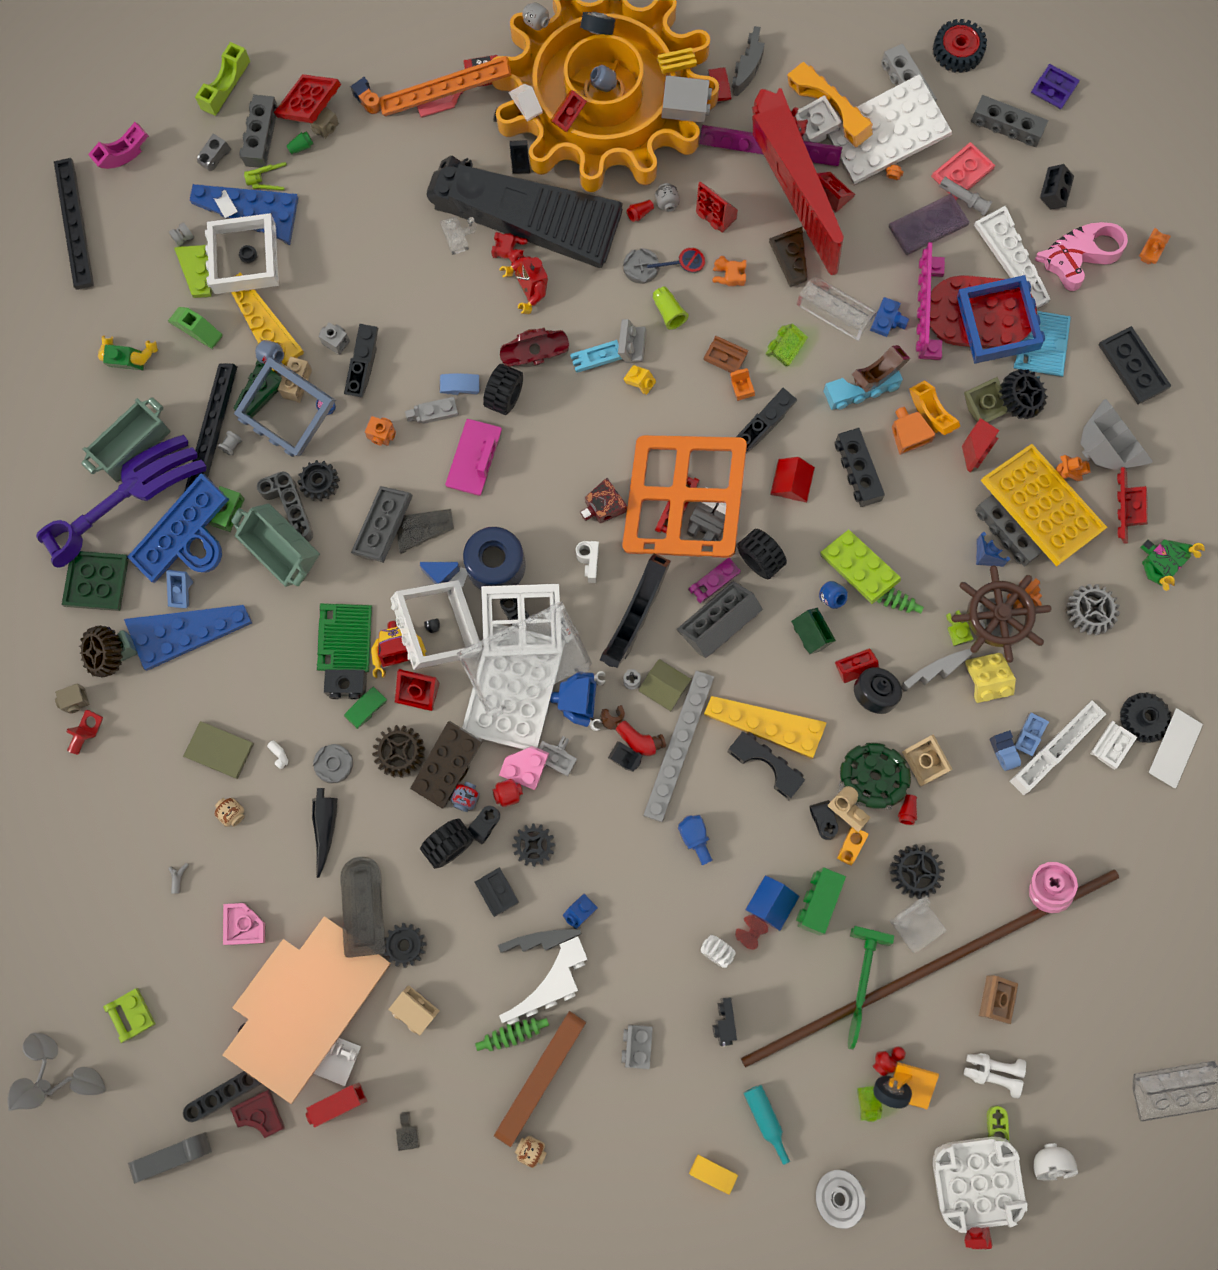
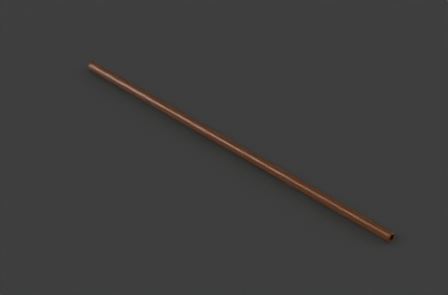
(918, 974)

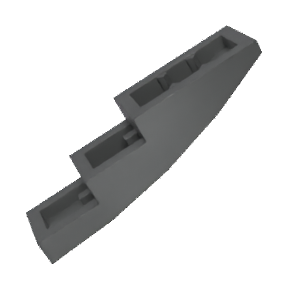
(547, 938)

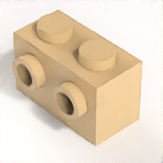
(413, 1010)

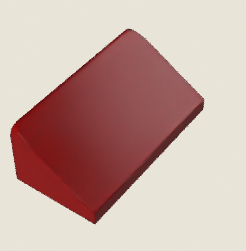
(568, 110)
(854, 665)

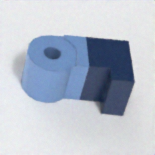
(1005, 750)

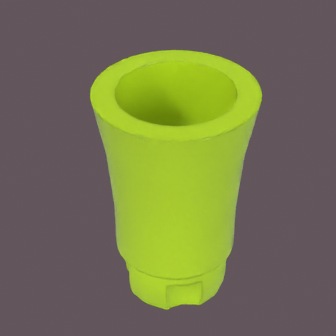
(670, 309)

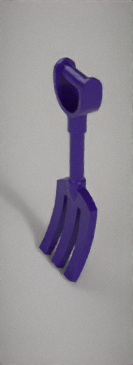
(140, 478)

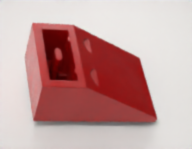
(714, 208)

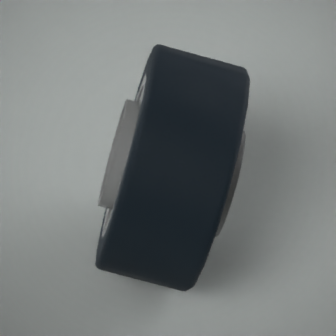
(597, 23)

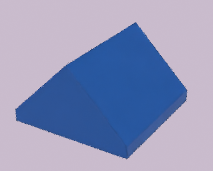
(772, 902)

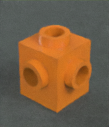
(380, 431)

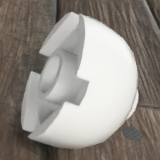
(1054, 1163)

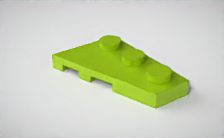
(193, 264)

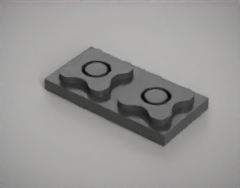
(382, 524)

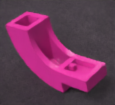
(121, 151)

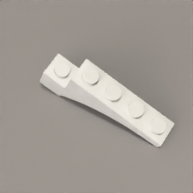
(556, 985)

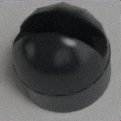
(432, 625)

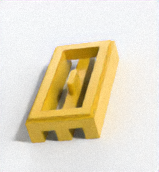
(675, 59)

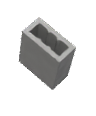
(686, 99)

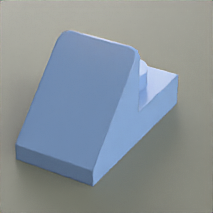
(177, 588)

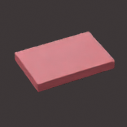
(965, 168)

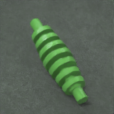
(902, 602)
(512, 1034)

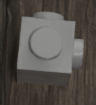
(334, 338)

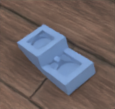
(458, 383)
(1030, 734)

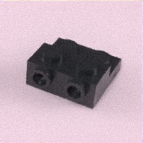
(725, 1027)

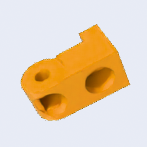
(852, 846)

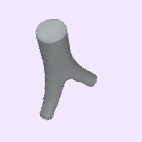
(176, 877)

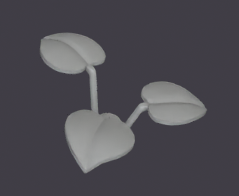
(26, 1095)

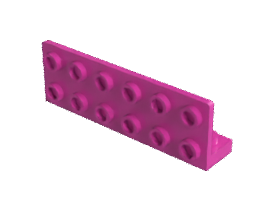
(929, 267)

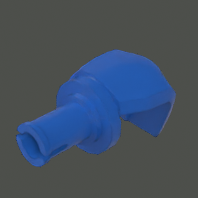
(694, 836)

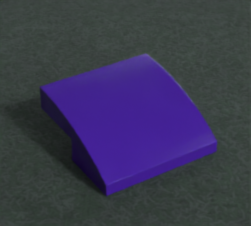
(1055, 86)

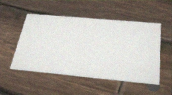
(1175, 748)

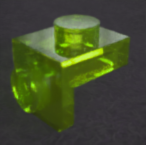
(870, 1107)

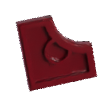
(259, 1113)

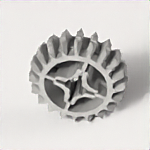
(1080, 597)

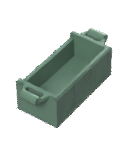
(126, 438)
(275, 543)

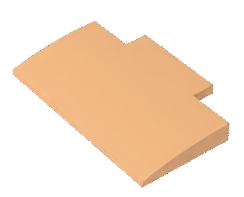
(300, 1008)

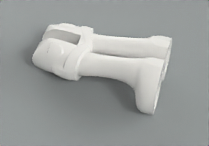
(984, 1075)

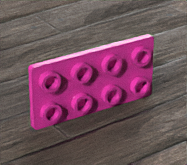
(473, 457)

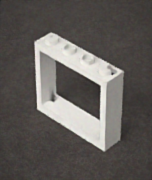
(243, 282)
(409, 636)

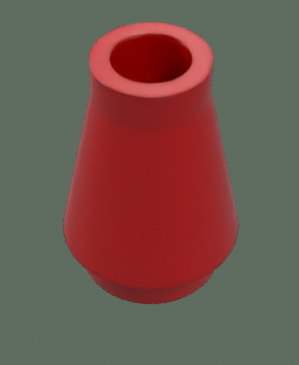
(639, 210)
(908, 811)

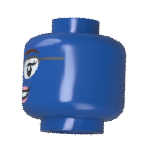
(833, 594)

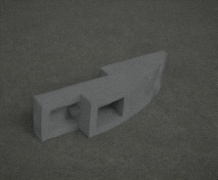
(749, 62)

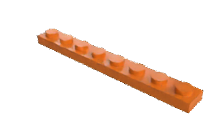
(445, 86)

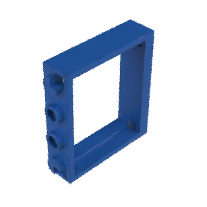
(980, 355)

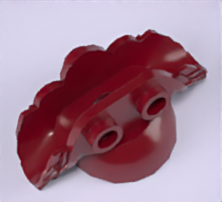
(550, 343)

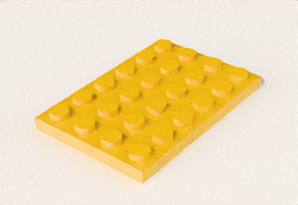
(1043, 504)

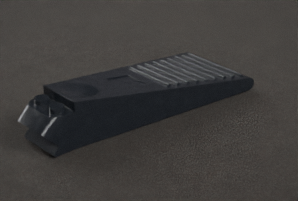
(543, 214)

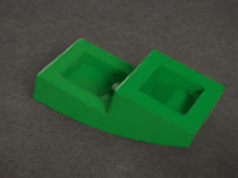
(365, 707)

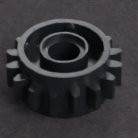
(311, 474)
(415, 949)

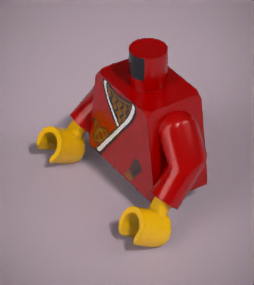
(531, 278)

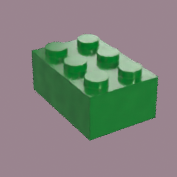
(820, 901)

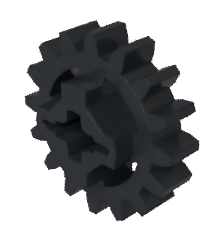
(540, 851)

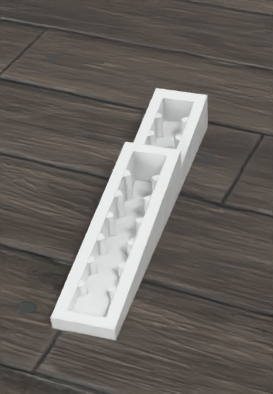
(1057, 748)

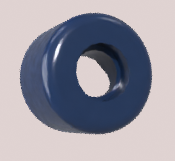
(506, 574)

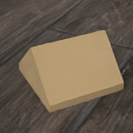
(927, 760)

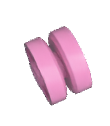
(1053, 887)

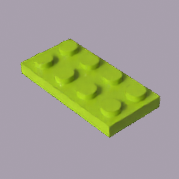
(860, 566)

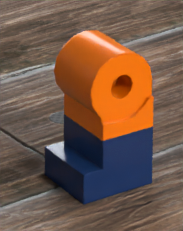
(365, 97)

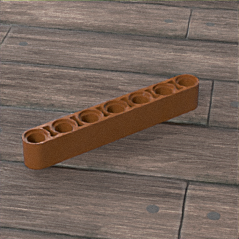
(539, 1079)

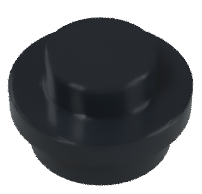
(247, 254)

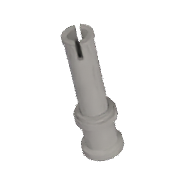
(973, 200)

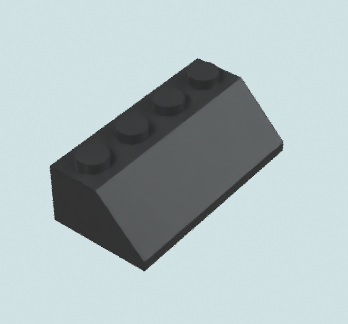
(720, 619)

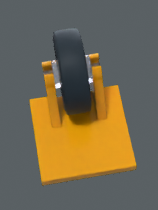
(907, 1086)

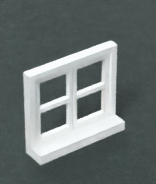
(513, 591)

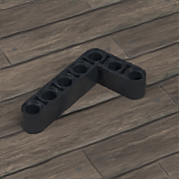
(222, 1095)

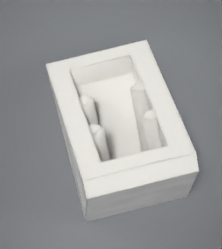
(526, 101)

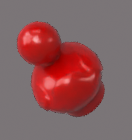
(887, 1064)

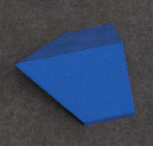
(988, 553)

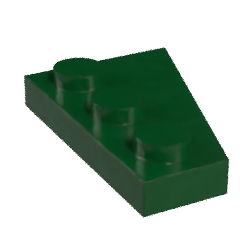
(265, 393)

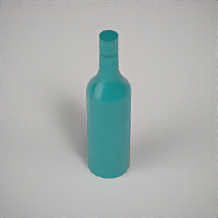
(766, 1119)

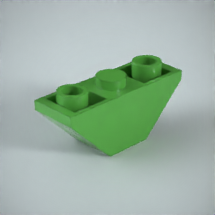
(195, 326)

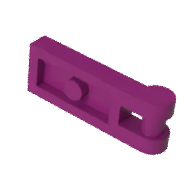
(715, 580)

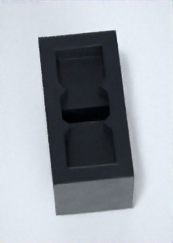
(1057, 186)

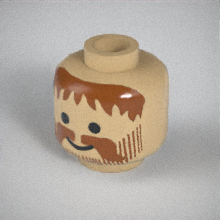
(229, 812)
(531, 1151)

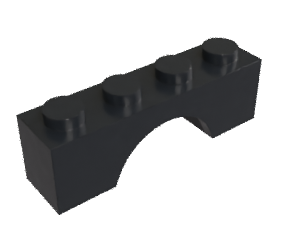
(786, 780)

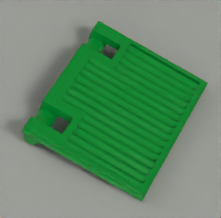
(344, 637)

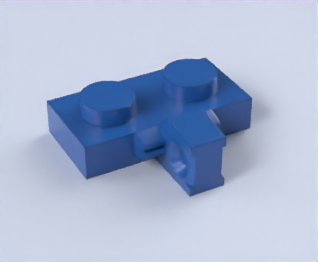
(888, 318)

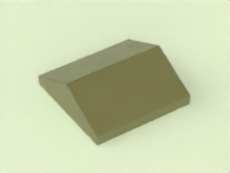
(985, 401)
(664, 685)

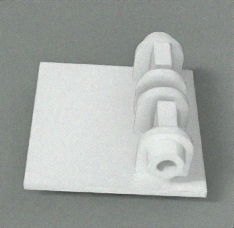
(338, 1062)

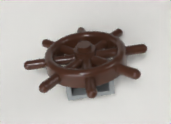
(997, 614)

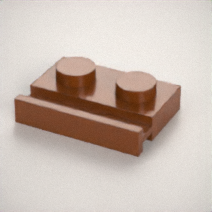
(725, 355)

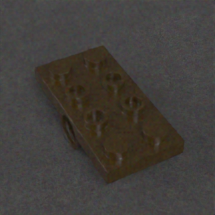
(446, 764)

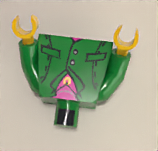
(1167, 559)

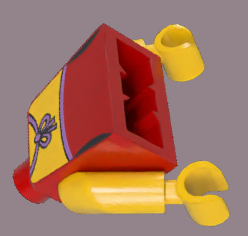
(389, 648)

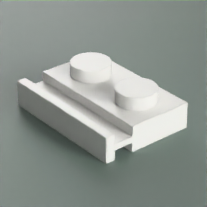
(1113, 745)

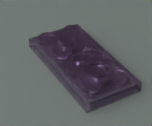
(928, 224)

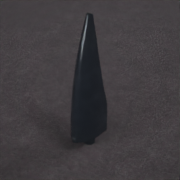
(324, 818)

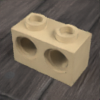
(289, 389)

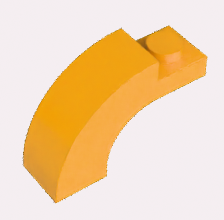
(930, 408)

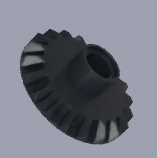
(1134, 719)

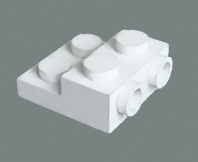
(820, 119)

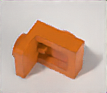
(742, 384)

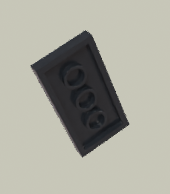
(1134, 365)

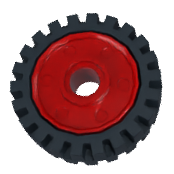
(959, 45)

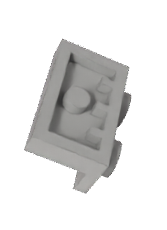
(631, 342)
(638, 1046)

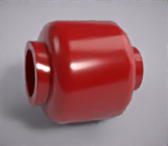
(507, 793)

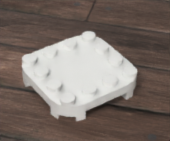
(979, 1183)

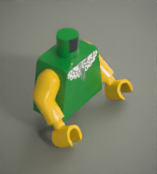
(124, 356)

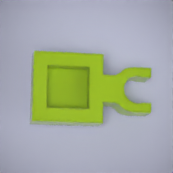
(959, 632)

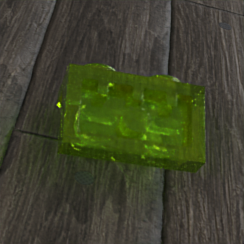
(786, 344)

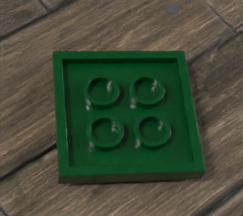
(95, 581)

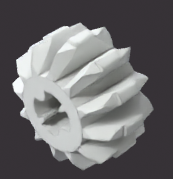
(718, 951)

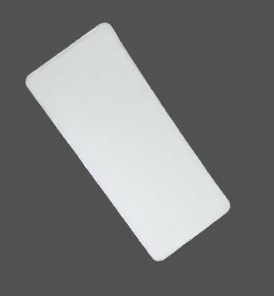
(226, 205)

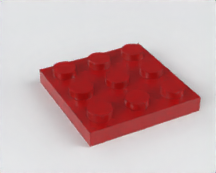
(307, 98)

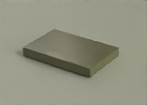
(218, 750)

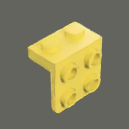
(991, 677)

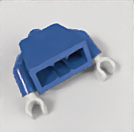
(577, 698)

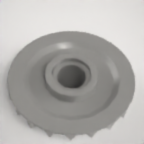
(830, 1200)

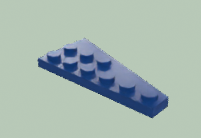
(251, 203)
(174, 634)

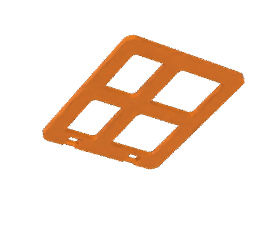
(679, 494)

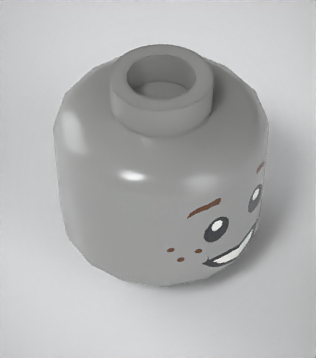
(536, 16)

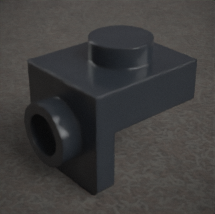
(625, 757)

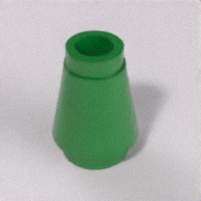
(299, 143)

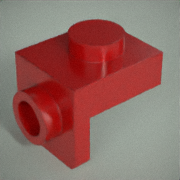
(978, 1238)

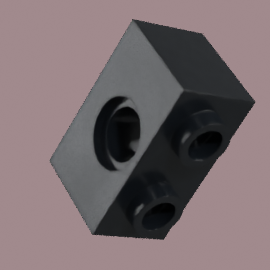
(335, 678)

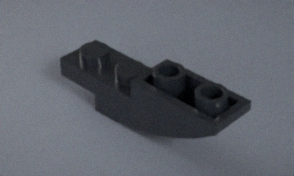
(362, 361)
(767, 418)

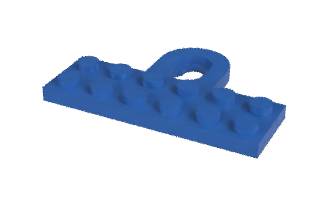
(178, 529)

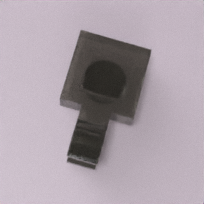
(407, 1135)

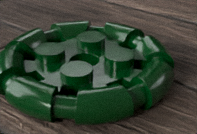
(878, 765)

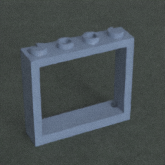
(276, 440)

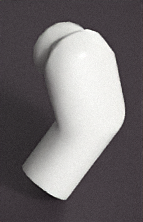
(280, 753)

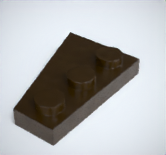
(790, 255)

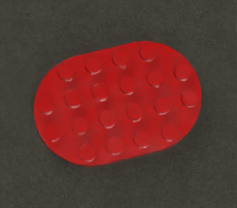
(998, 315)

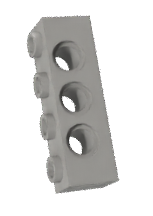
(899, 57)

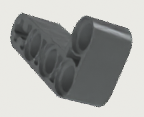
(284, 492)
(170, 1157)

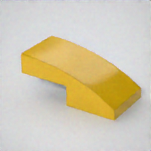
(713, 1174)

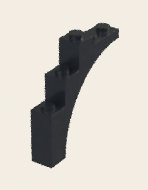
(637, 611)

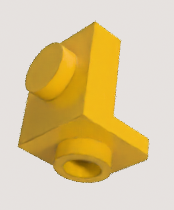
(640, 378)

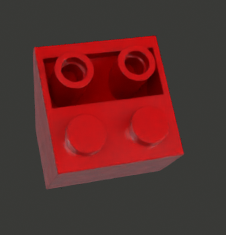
(979, 444)

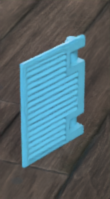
(1053, 351)

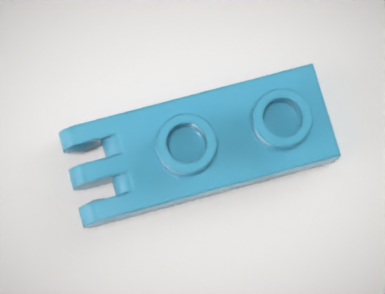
(596, 356)

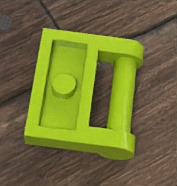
(136, 1014)

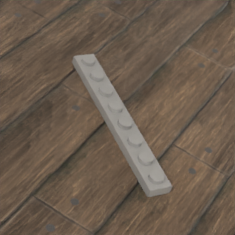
(678, 746)

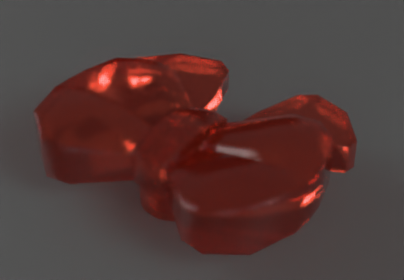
(750, 938)

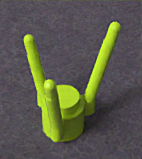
(253, 177)

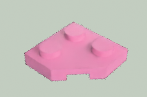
(525, 766)
(242, 925)

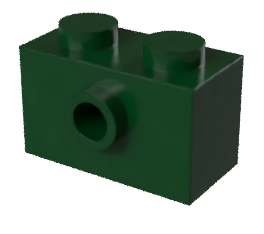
(813, 631)

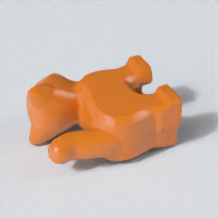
(732, 272)

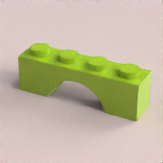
(212, 96)

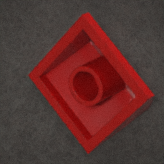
(835, 190)
(793, 479)
(416, 690)

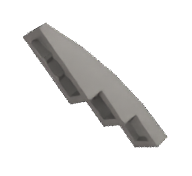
(942, 666)

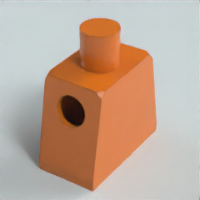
(911, 431)

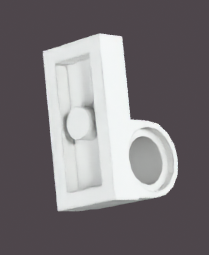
(591, 558)

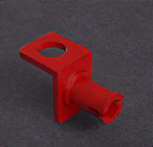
(83, 732)

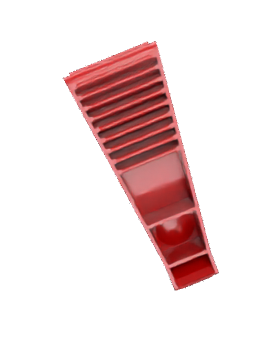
(790, 162)

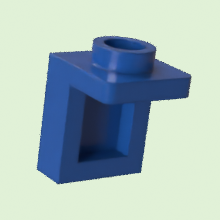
(579, 911)

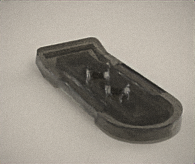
(362, 908)

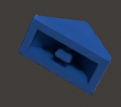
(440, 571)

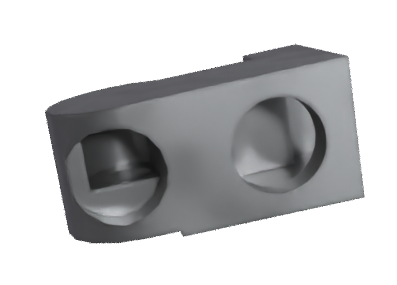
(213, 152)

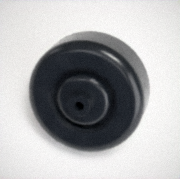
(877, 690)

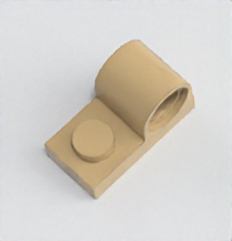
(845, 807)

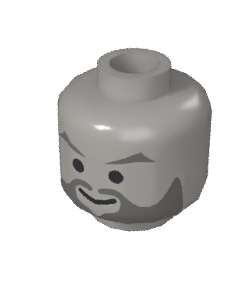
(667, 197)

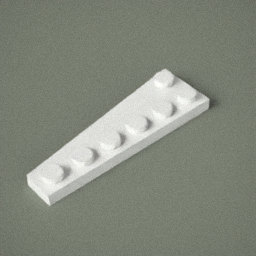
(1005, 243)

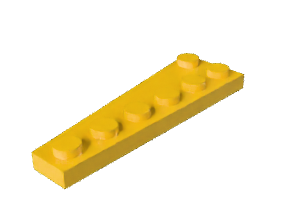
(265, 324)
(777, 727)

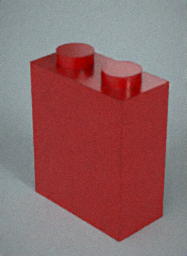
(335, 1105)

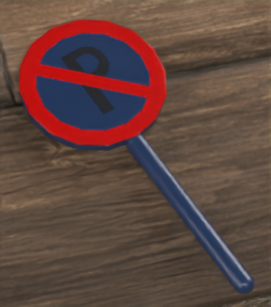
(689, 259)

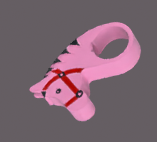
(1077, 246)

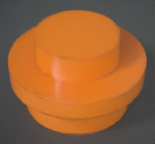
(894, 172)

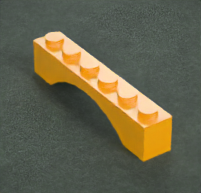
(808, 83)

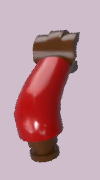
(638, 742)

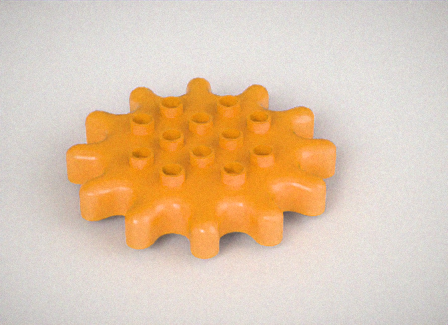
(613, 125)

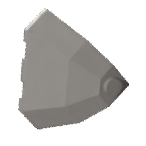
(1110, 441)

